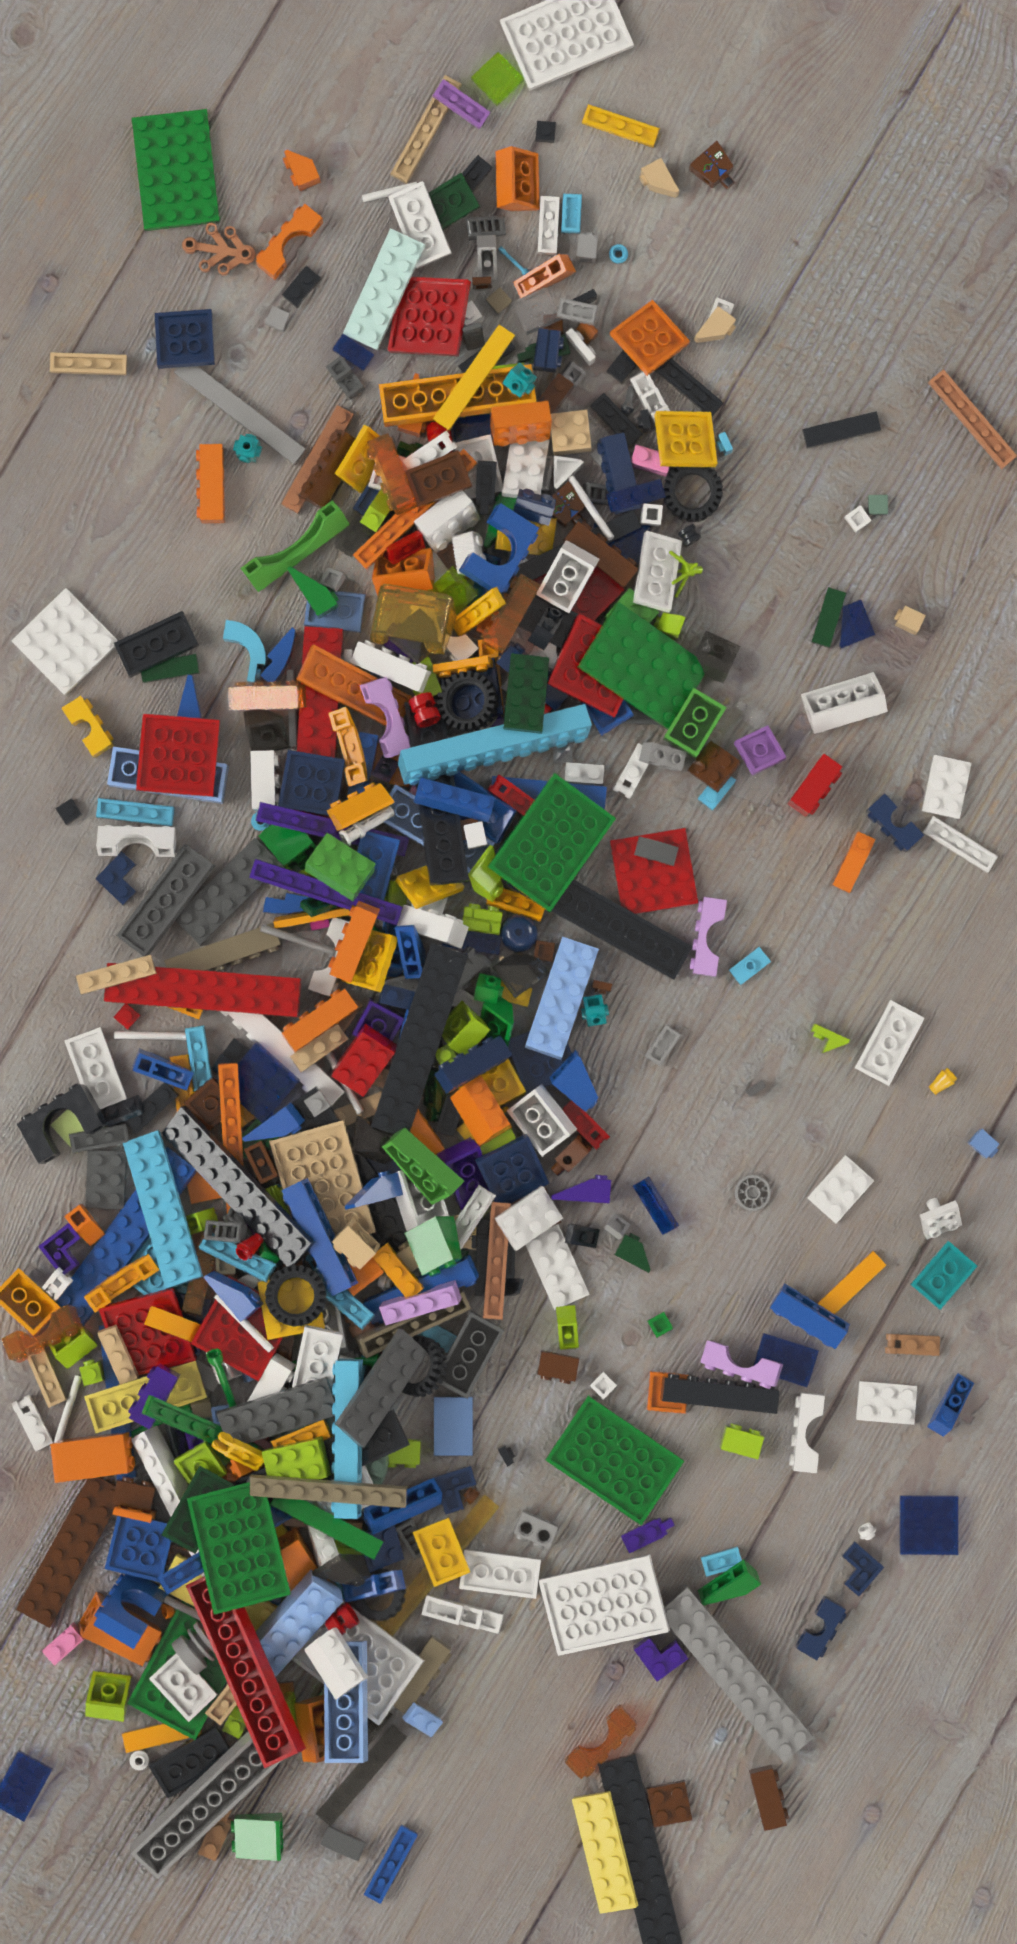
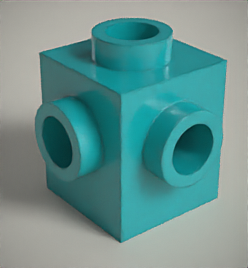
(520, 380)
(250, 454)
(594, 1014)

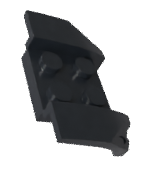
(512, 1285)

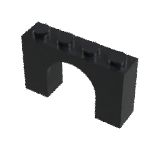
(36, 1126)

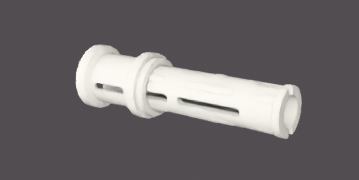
(359, 830)

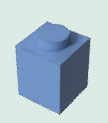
(984, 1144)

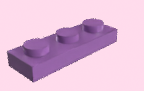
(461, 104)

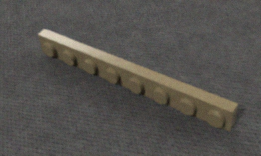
(328, 1491)

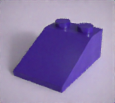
(462, 1161)
(590, 1190)

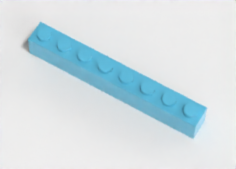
(347, 1453)

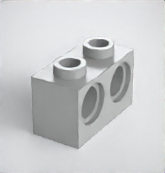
(662, 756)
(537, 1525)

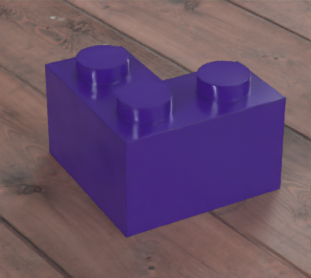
(57, 1248)
(660, 1661)

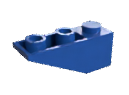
(950, 1405)

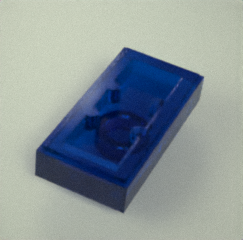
(353, 352)

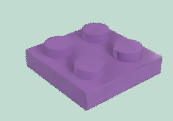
(760, 750)

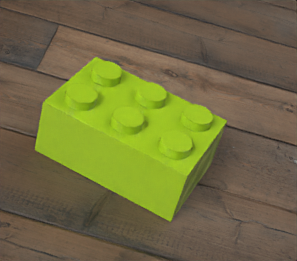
(298, 1460)

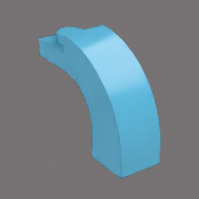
(245, 636)

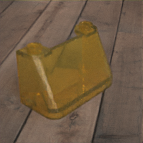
(413, 616)

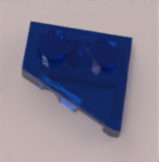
(855, 624)

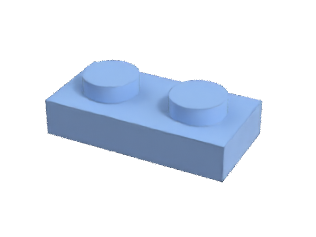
(422, 1719)

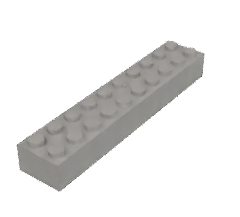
(736, 1674)
(200, 1807)

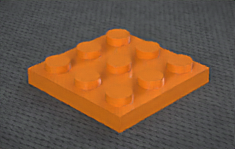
(649, 337)

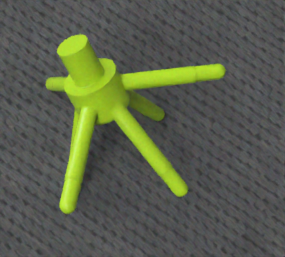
(687, 570)

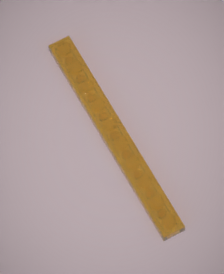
(422, 1582)

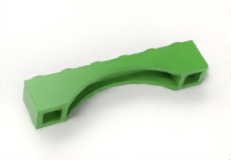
(266, 569)

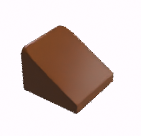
(588, 332)

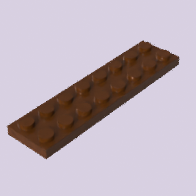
(69, 1552)

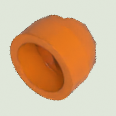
(167, 1611)

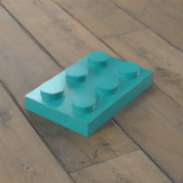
(943, 1275)

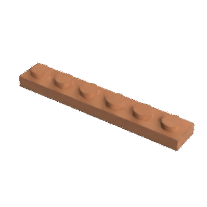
(972, 419)
(339, 420)
(495, 1265)

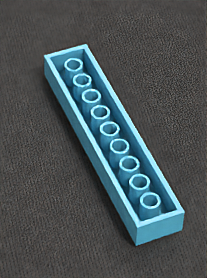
(492, 745)

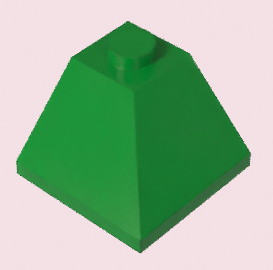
(498, 1019)

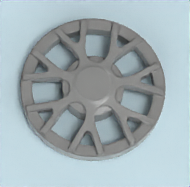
(752, 1192)

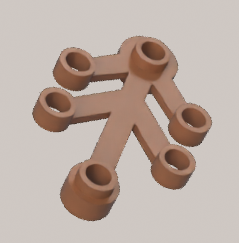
(221, 250)

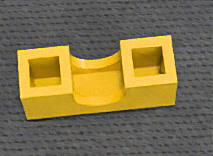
(80, 711)

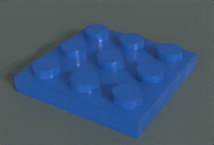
(138, 1548)

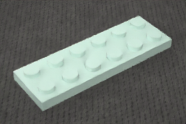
(384, 289)

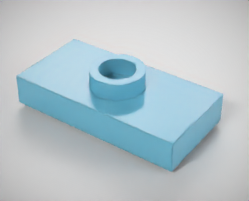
(571, 213)
(749, 965)

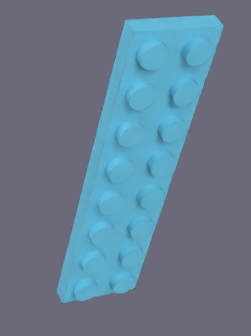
(162, 1209)

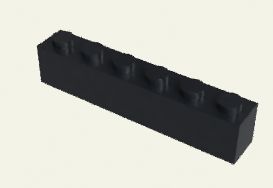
(719, 1395)

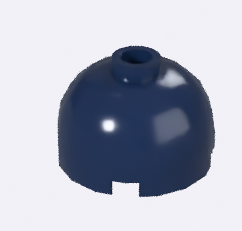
(518, 933)

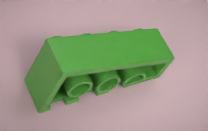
(422, 1166)

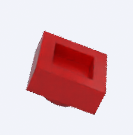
(127, 1016)

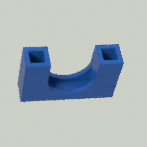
(520, 534)
(116, 1620)

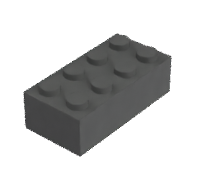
(470, 1353)

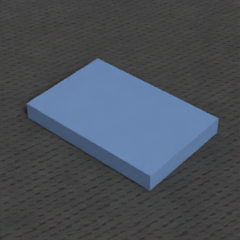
(346, 616)
(453, 1426)

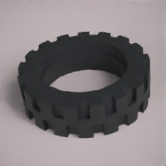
(390, 1612)

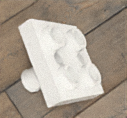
(940, 1218)

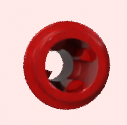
(247, 1248)

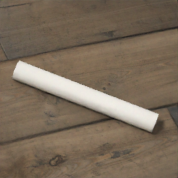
(385, 193)

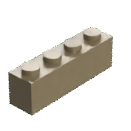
(434, 1653)

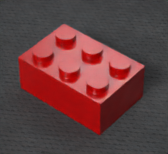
(815, 785)
(364, 1060)

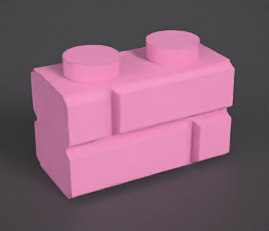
(648, 460)
(63, 1644)

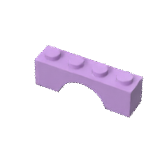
(394, 738)
(711, 911)
(426, 1302)
(718, 1356)

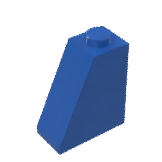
(574, 1082)

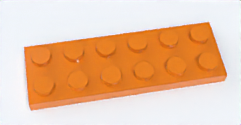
(342, 683)

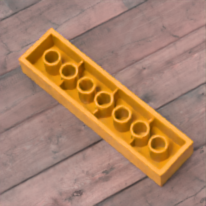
(422, 398)

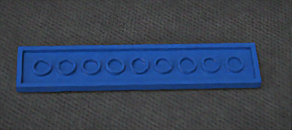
(118, 1245)

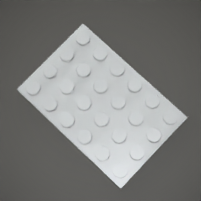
(564, 37)
(604, 1605)
(388, 1664)

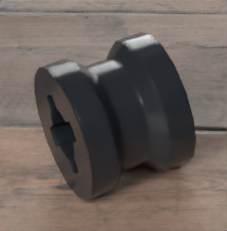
(689, 535)

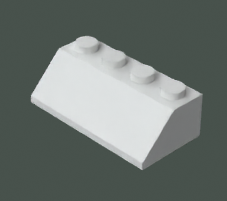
(844, 703)

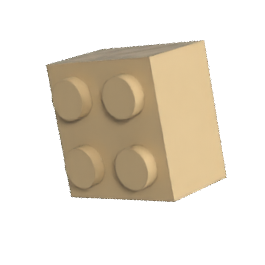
(570, 432)
(355, 1244)

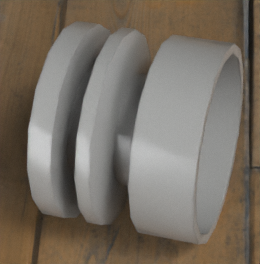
(195, 1649)

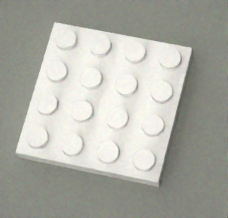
(65, 641)

